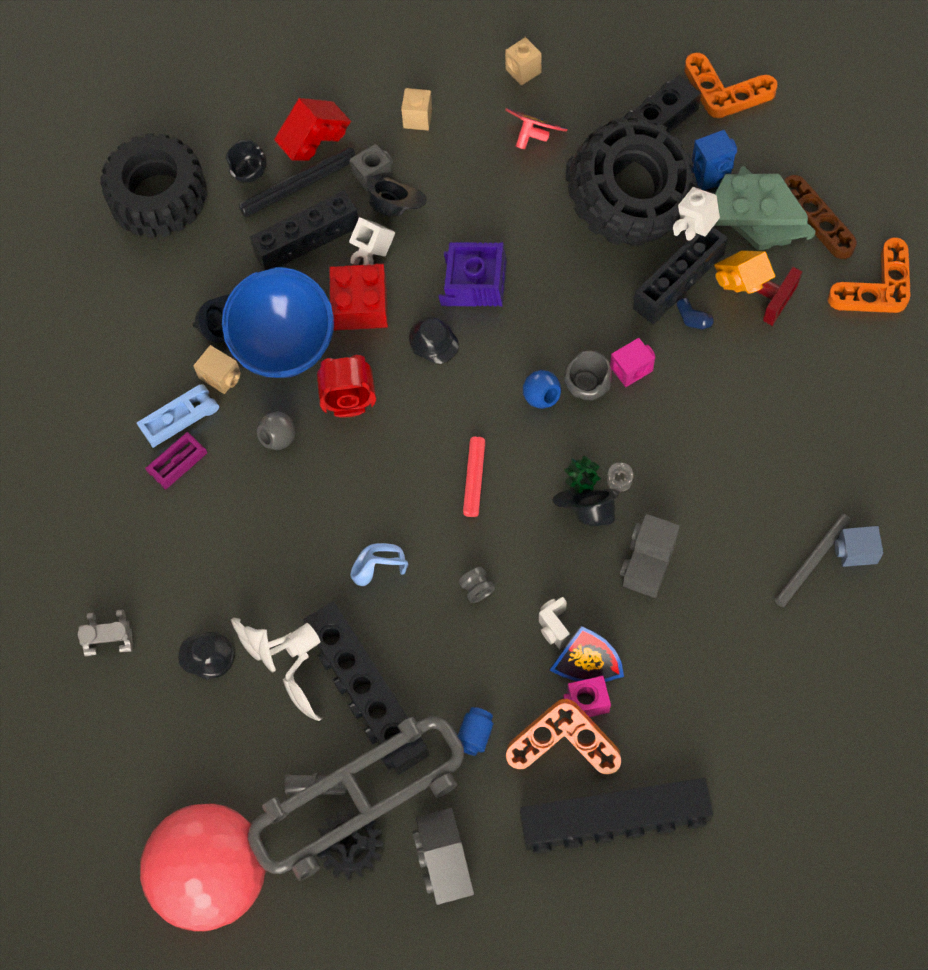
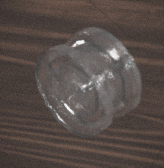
(624, 468)

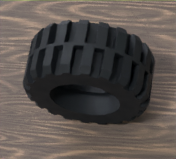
(148, 158)

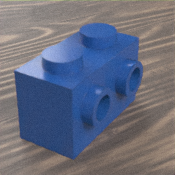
(713, 159)

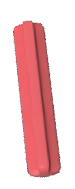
(474, 477)

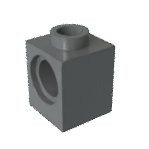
(363, 162)

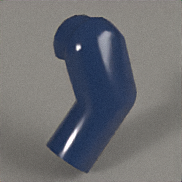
(694, 318)

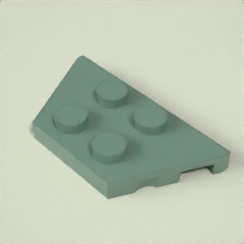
(757, 201)
(766, 236)

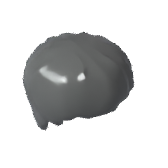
(588, 375)

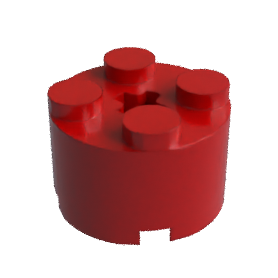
(346, 386)

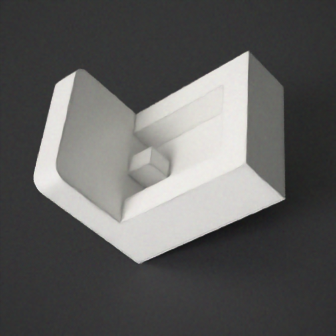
(553, 629)

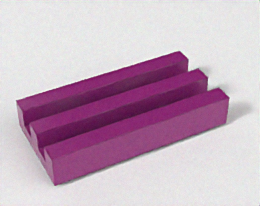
(179, 470)

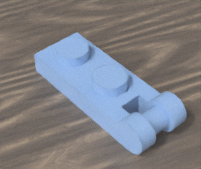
(177, 415)

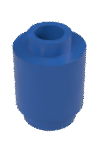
(475, 730)

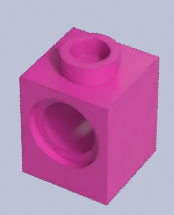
(632, 362)
(597, 689)

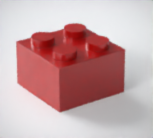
(358, 297)

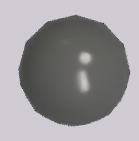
(276, 430)

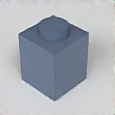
(859, 546)

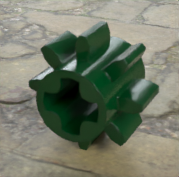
(575, 475)

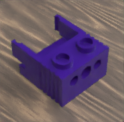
(474, 274)

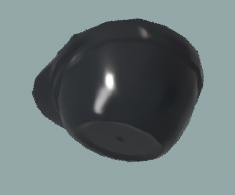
(433, 340)
(207, 655)

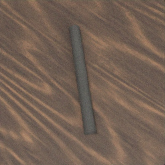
(812, 560)

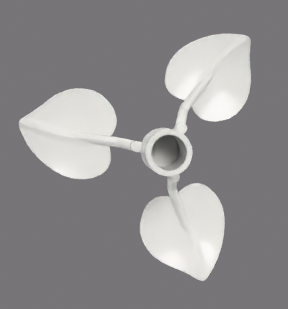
(296, 643)

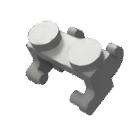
(105, 633)

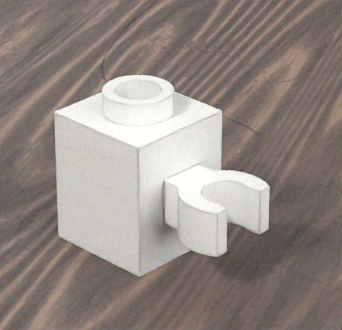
(697, 213)
(371, 240)

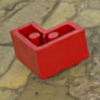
(309, 125)

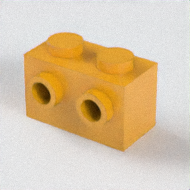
(744, 271)

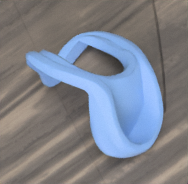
(364, 565)

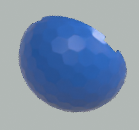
(278, 322)

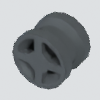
(476, 584)

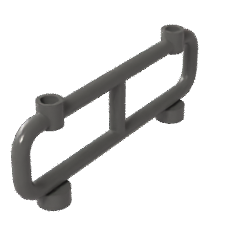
(303, 861)

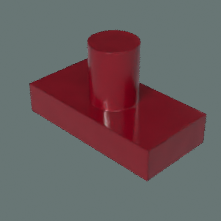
(779, 294)

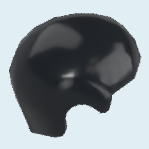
(246, 161)

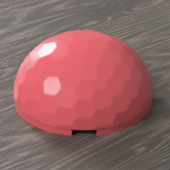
(201, 868)

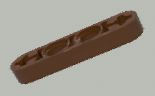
(823, 214)

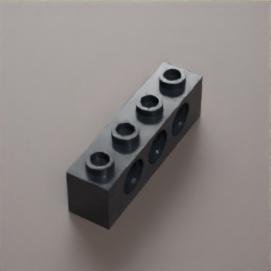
(305, 231)
(679, 274)

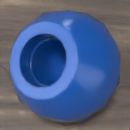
(541, 389)

